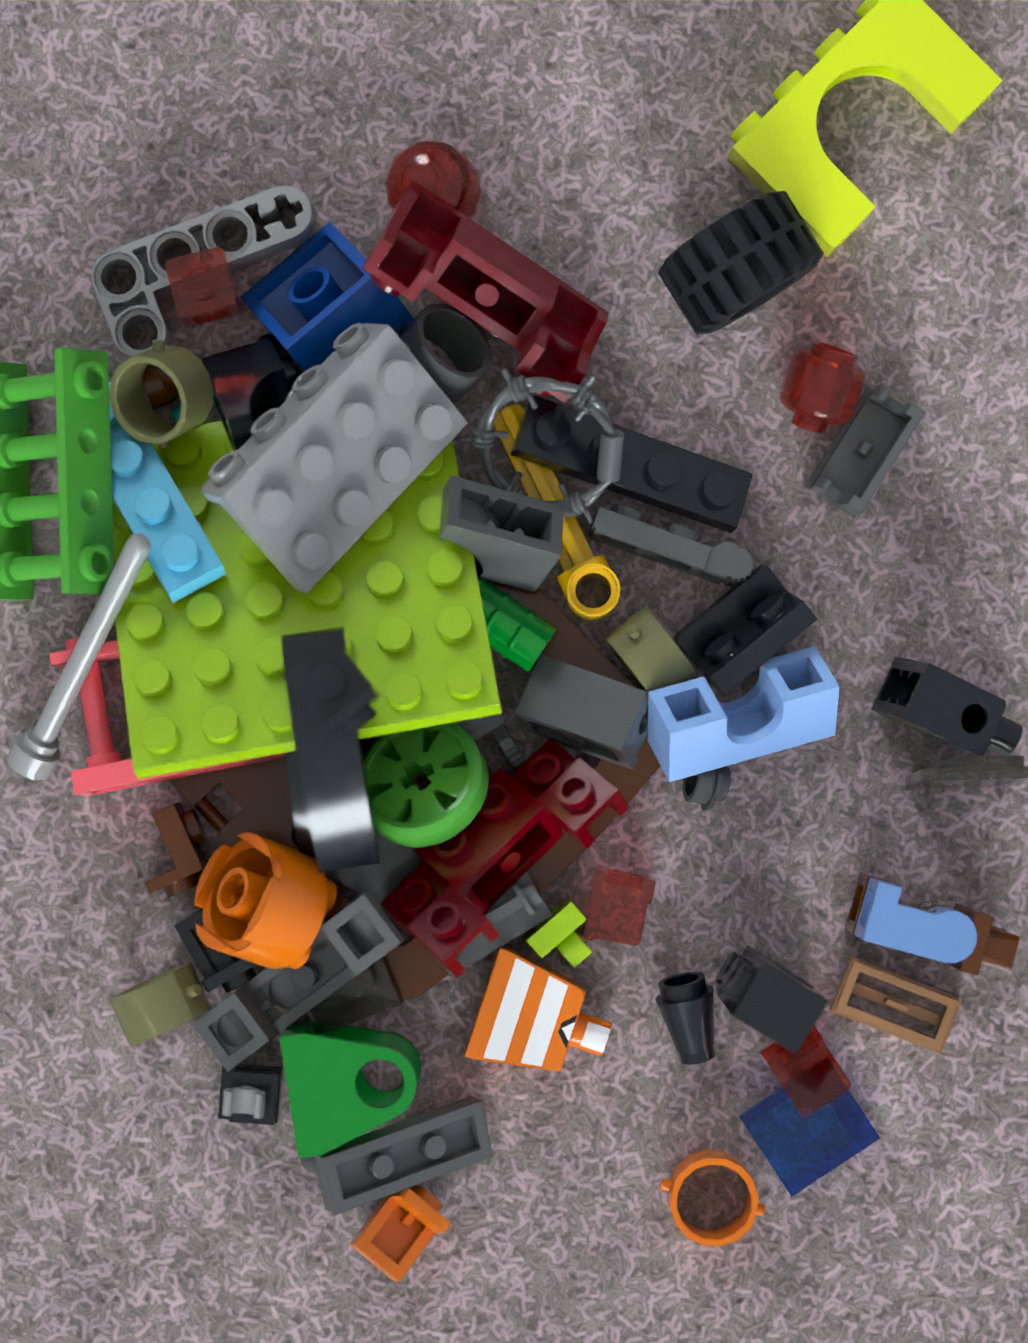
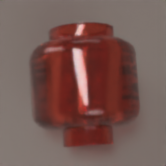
(822, 386)

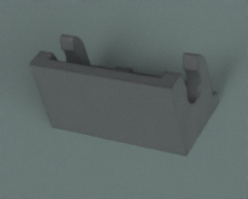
(864, 450)
(585, 711)

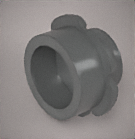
(707, 787)

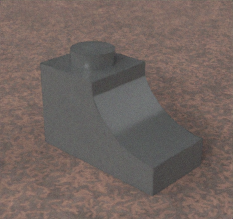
(506, 531)

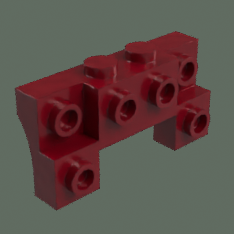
(489, 282)
(515, 827)

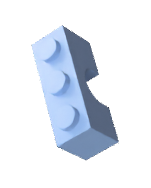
(785, 709)

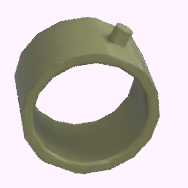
(132, 407)
(649, 652)
(160, 1004)

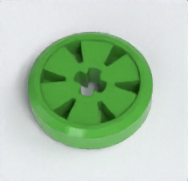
(442, 809)

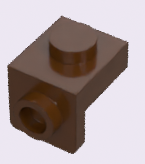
(182, 837)

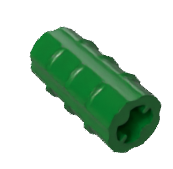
(513, 627)

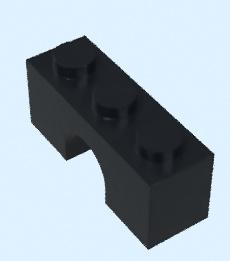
(769, 998)

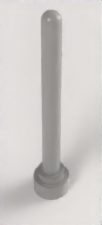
(36, 750)

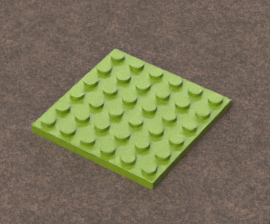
(211, 666)

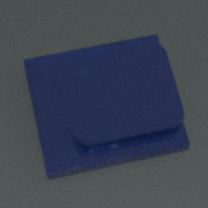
(808, 1147)

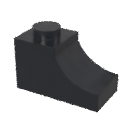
(247, 385)

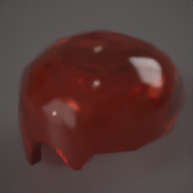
(438, 169)

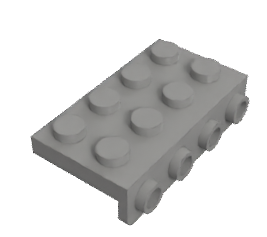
(335, 453)

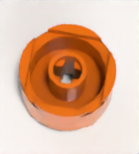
(263, 902)

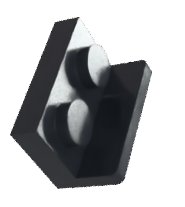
(744, 629)

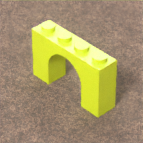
(891, 41)

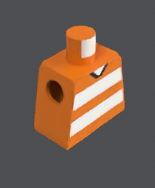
(532, 1016)

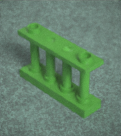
(83, 475)

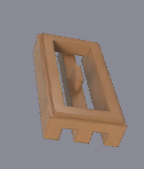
(849, 985)

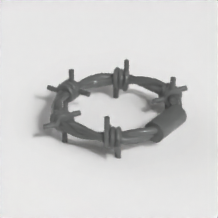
(585, 398)

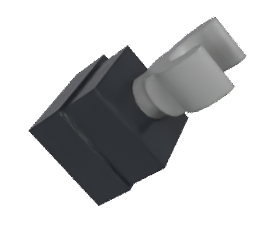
(250, 1094)

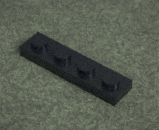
(649, 468)

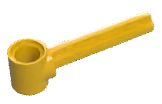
(576, 556)

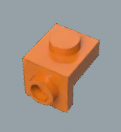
(400, 1230)

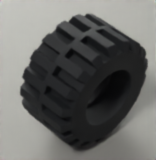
(740, 262)

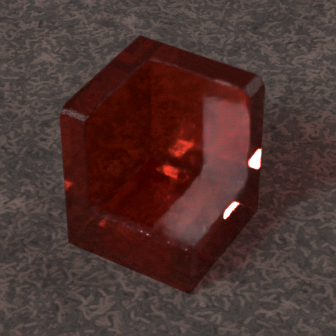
(617, 906)
(809, 1077)

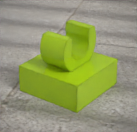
(560, 933)

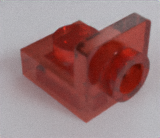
(203, 287)

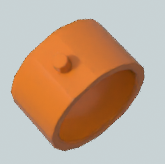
(728, 1233)

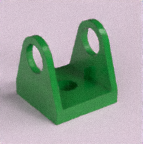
(328, 1085)

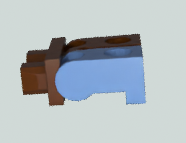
(929, 929)

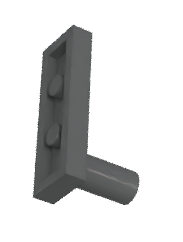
(402, 1155)

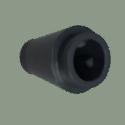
(689, 1015)

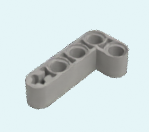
(198, 234)

